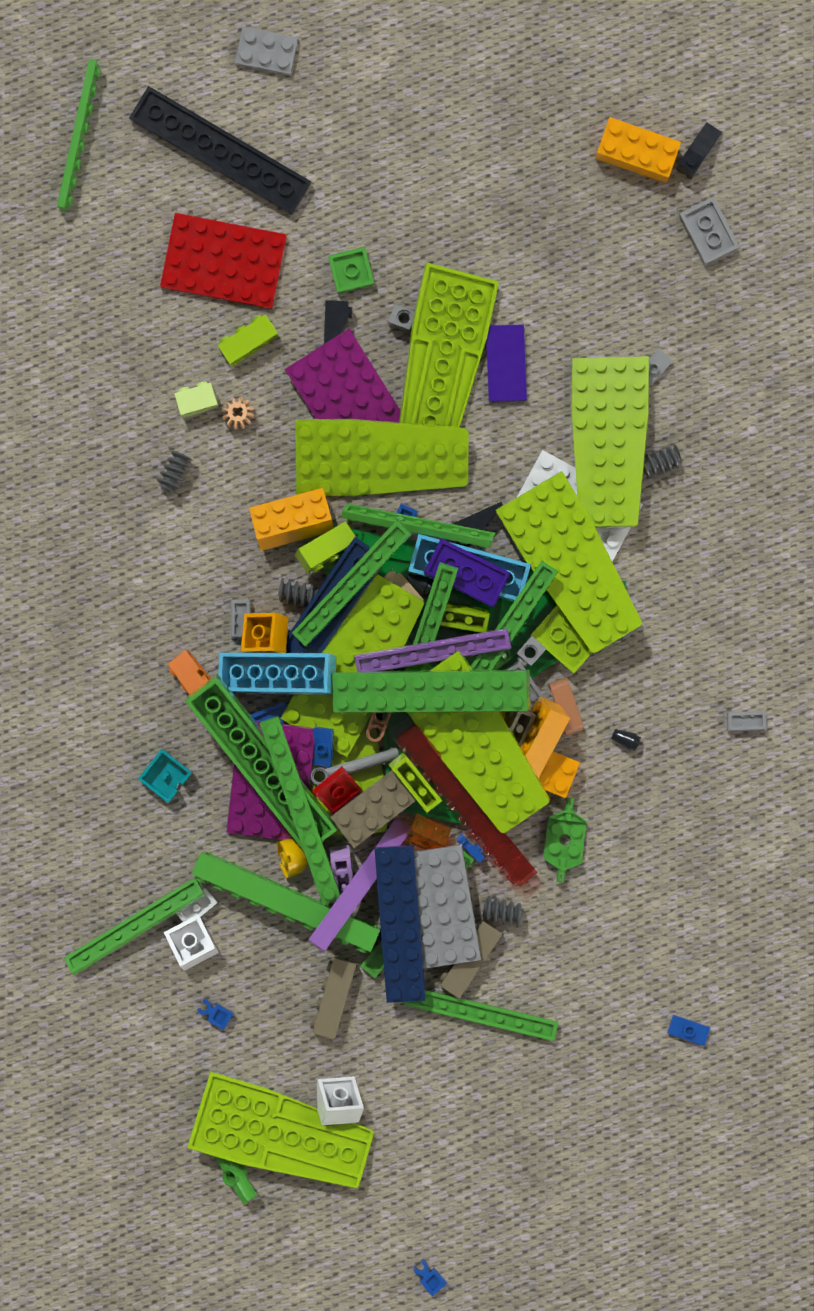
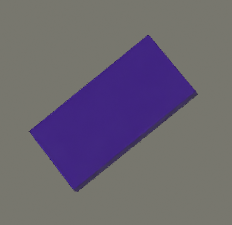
(506, 363)
(474, 575)

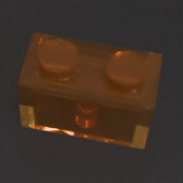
(427, 833)

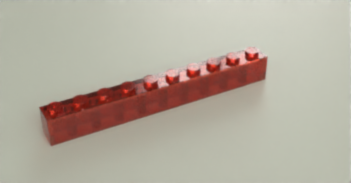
(495, 843)

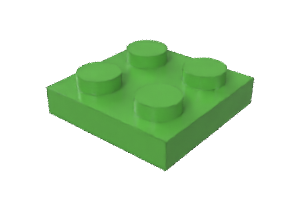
(351, 270)

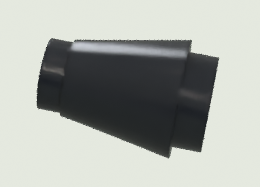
(420, 584)
(626, 739)

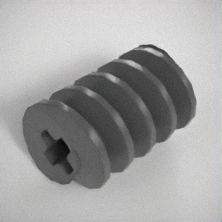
(663, 460)
(174, 471)
(296, 593)
(502, 911)

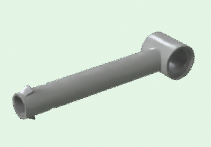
(359, 764)

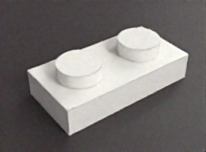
(198, 907)

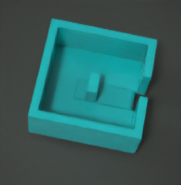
(165, 775)

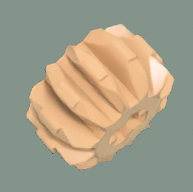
(238, 406)

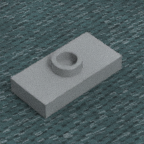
(657, 365)
(238, 609)
(746, 721)

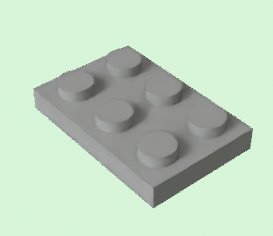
(266, 51)
(709, 231)

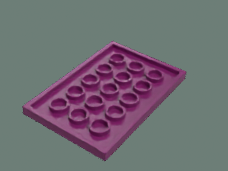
(342, 383)
(248, 811)

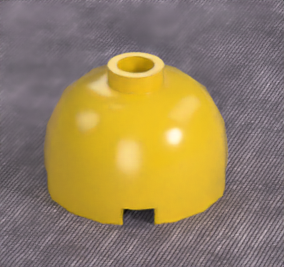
(292, 857)

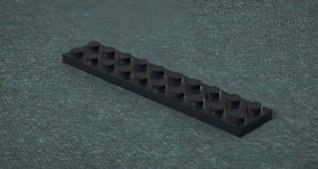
(220, 150)

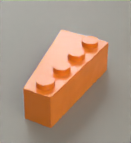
(188, 671)

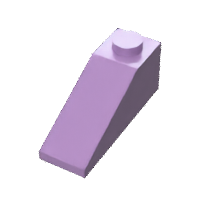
(341, 866)

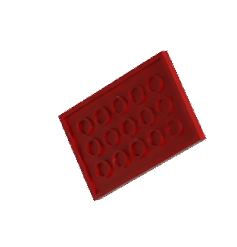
(223, 260)

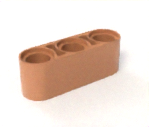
(563, 695)
(375, 723)

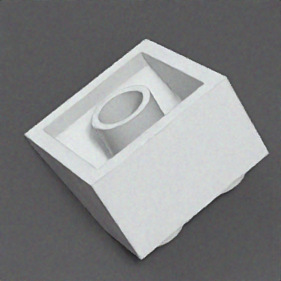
(191, 942)
(338, 1101)

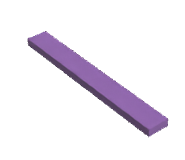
(433, 651)
(355, 890)

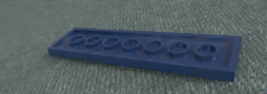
(348, 560)
(400, 924)

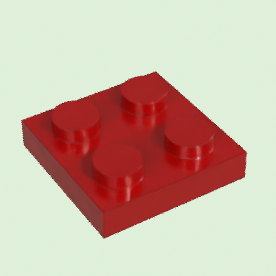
(337, 790)

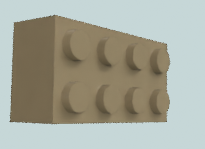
(373, 808)

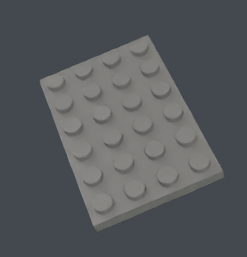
(445, 907)

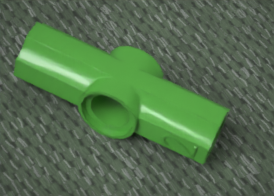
(236, 1177)

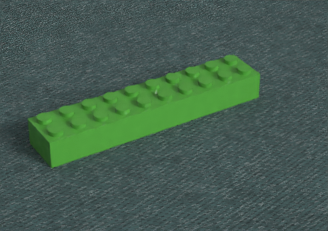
(431, 691)
(248, 750)
(280, 899)

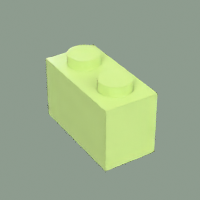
(196, 399)

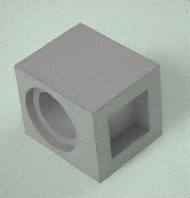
(397, 312)
(536, 646)

